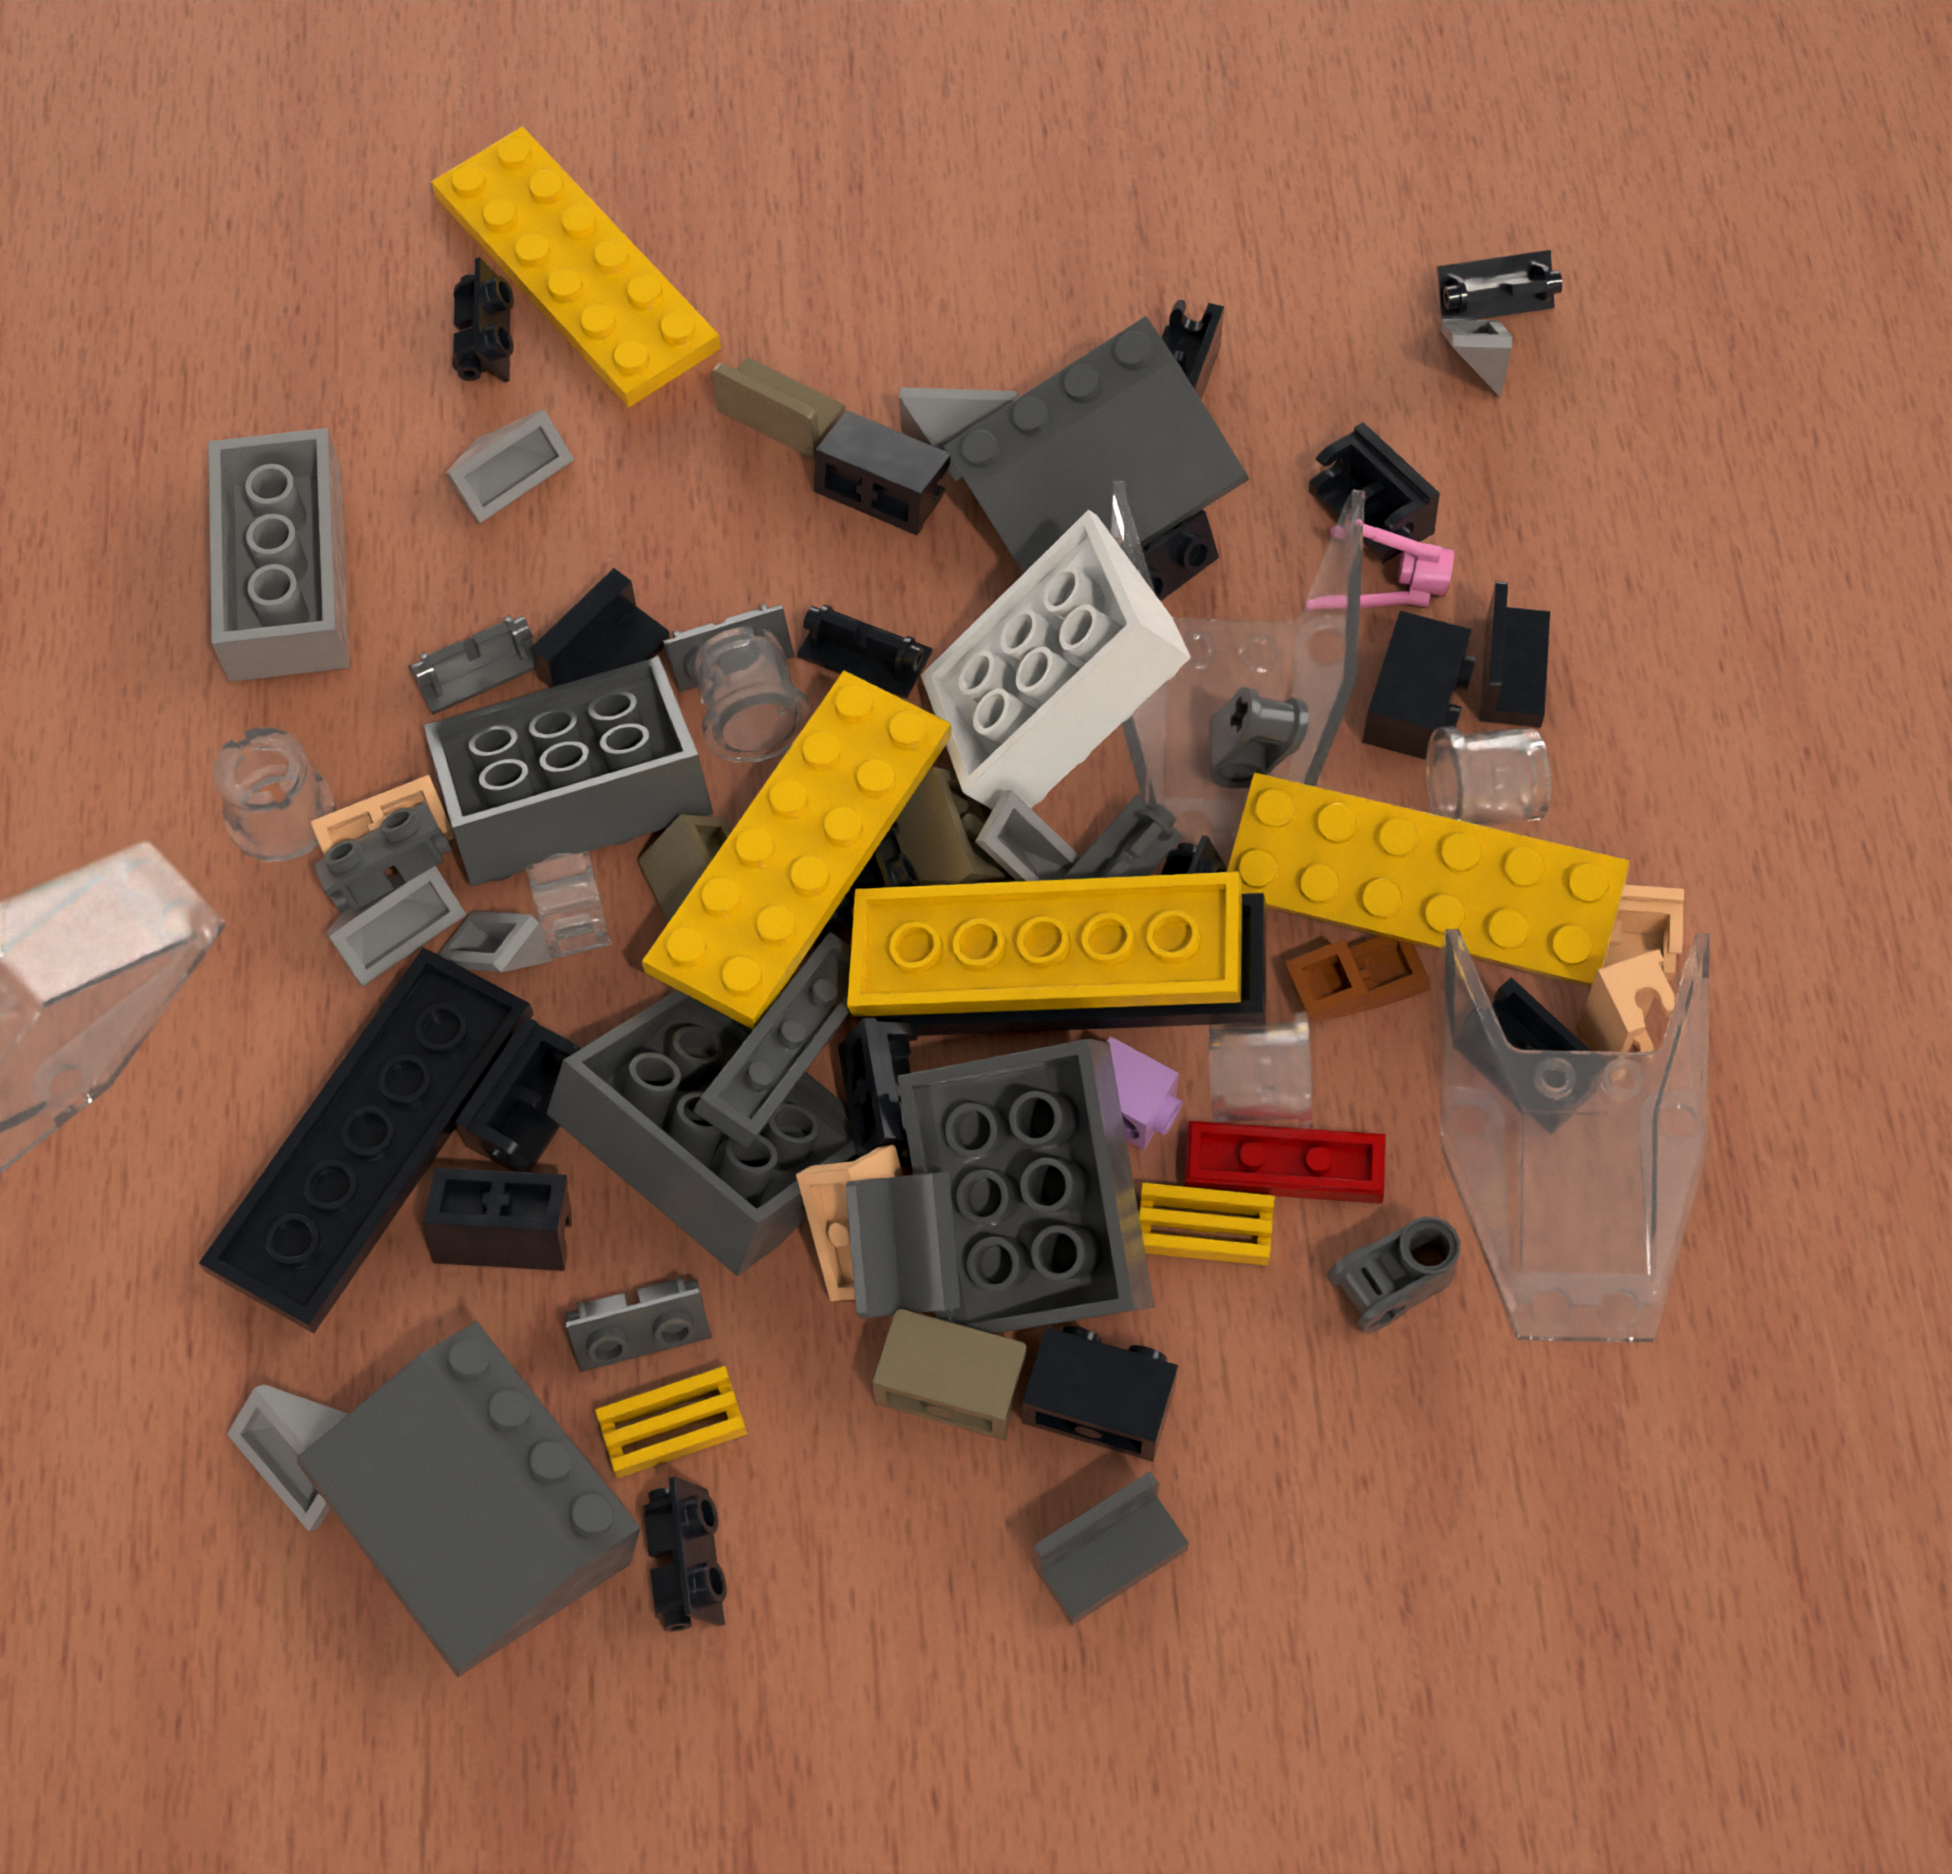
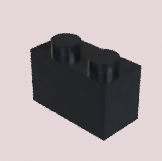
(1418, 684)
(1100, 1392)

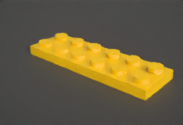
(576, 266)
(797, 850)
(1425, 873)
(1047, 945)

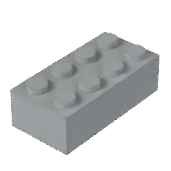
(277, 555)

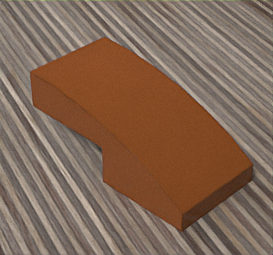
(1356, 978)

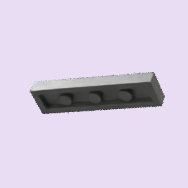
(781, 1046)

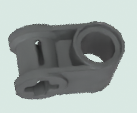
(1253, 736)
(1387, 1280)

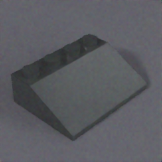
(1098, 421)
(567, 770)
(634, 1108)
(1034, 1185)
(470, 1499)

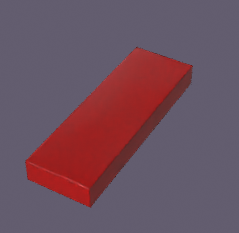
(1286, 1161)

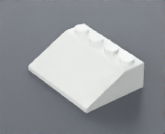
(1052, 667)

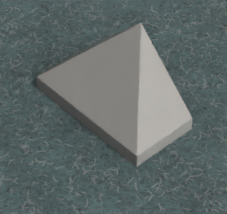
(1483, 346)
(944, 414)
(508, 464)
(1024, 842)
(394, 924)
(497, 942)
(273, 1433)

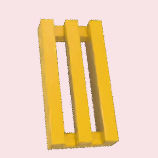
(1211, 1201)
(663, 1398)

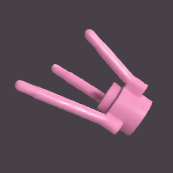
(1421, 567)

